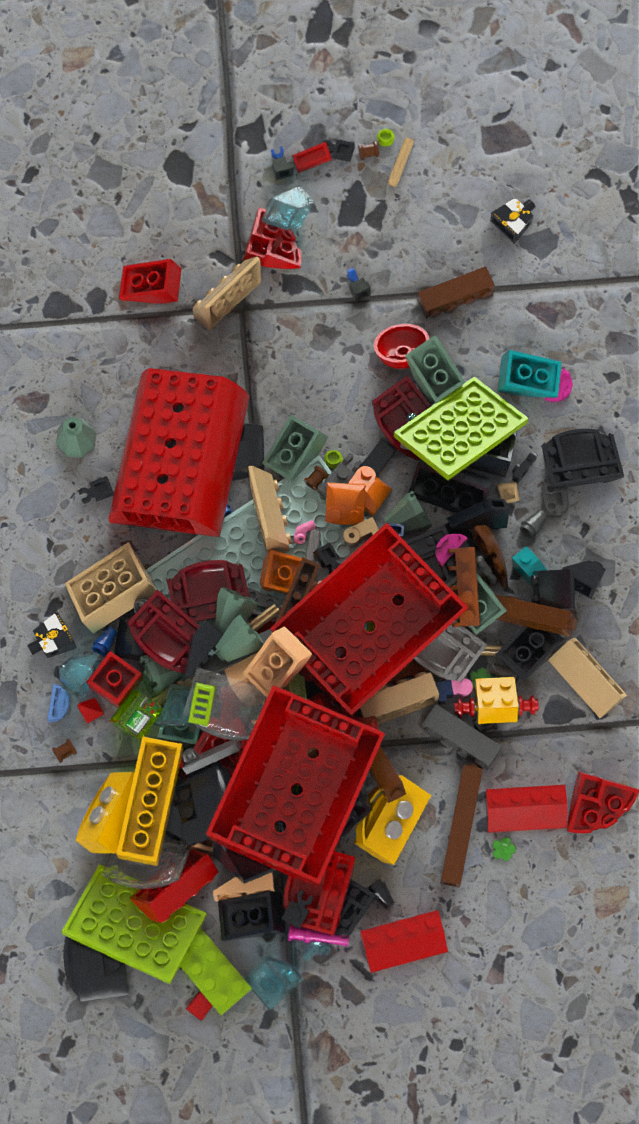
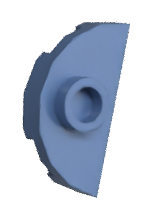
(58, 704)

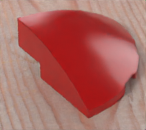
(272, 245)
(598, 803)

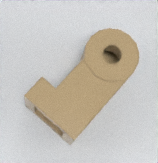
(359, 532)

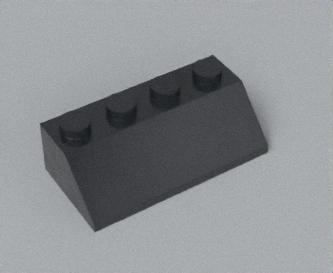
(453, 494)

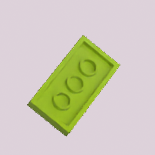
(214, 974)

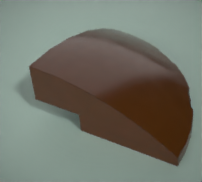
(491, 552)

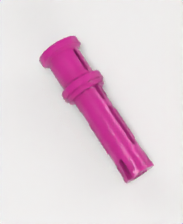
(307, 935)

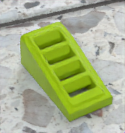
(212, 689)

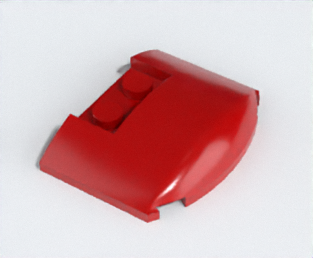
(328, 895)

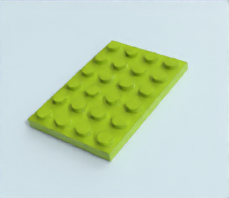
(461, 428)
(118, 928)

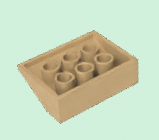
(228, 293)
(268, 510)
(110, 588)

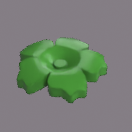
(481, 673)
(503, 849)

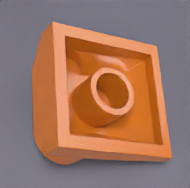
(375, 490)
(345, 503)
(278, 571)

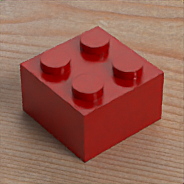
(114, 679)

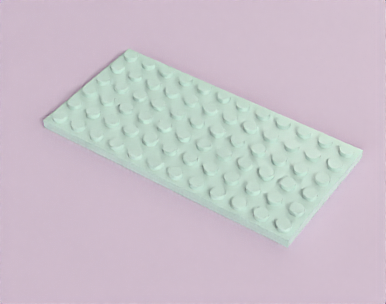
(243, 541)

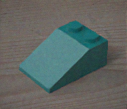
(529, 375)

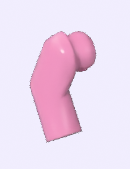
(301, 531)

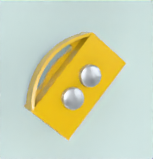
(105, 816)
(390, 824)

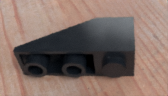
(489, 512)
(199, 646)

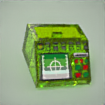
(136, 715)

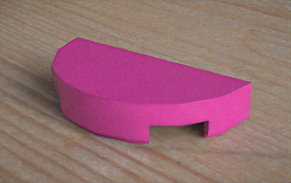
(565, 387)
(448, 542)

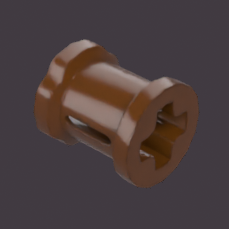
(368, 150)
(316, 478)
(64, 750)

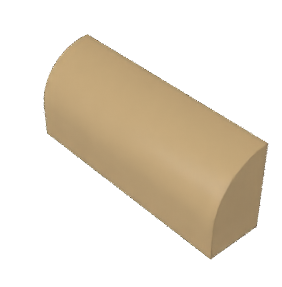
(587, 677)

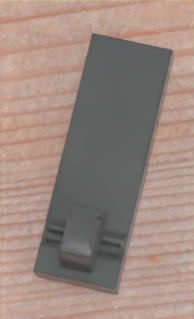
(193, 761)

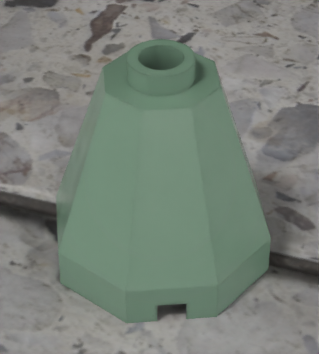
(75, 437)
(410, 514)
(230, 605)
(238, 640)
(156, 676)

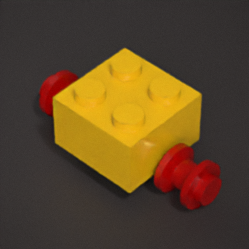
(496, 701)

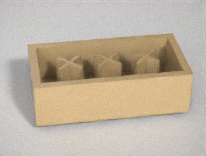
(402, 698)

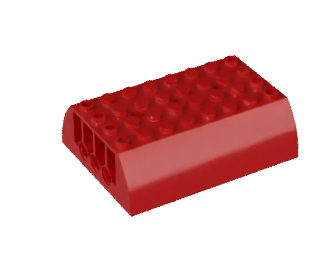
(196, 467)
(362, 593)
(275, 762)

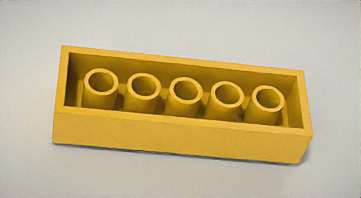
(150, 801)

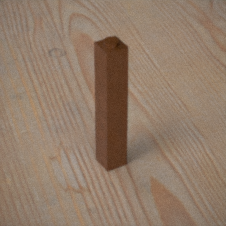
(537, 616)
(385, 775)
(461, 825)

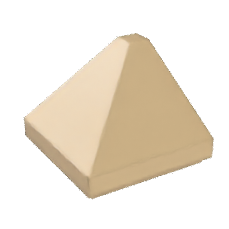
(508, 491)

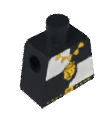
(513, 218)
(52, 637)

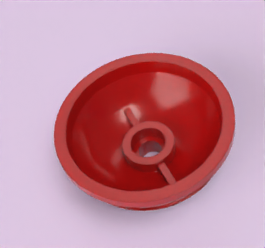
(396, 342)

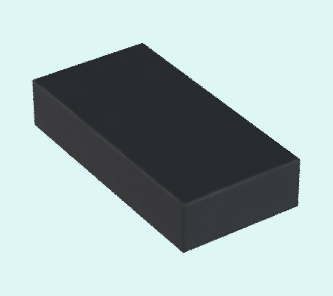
(380, 456)

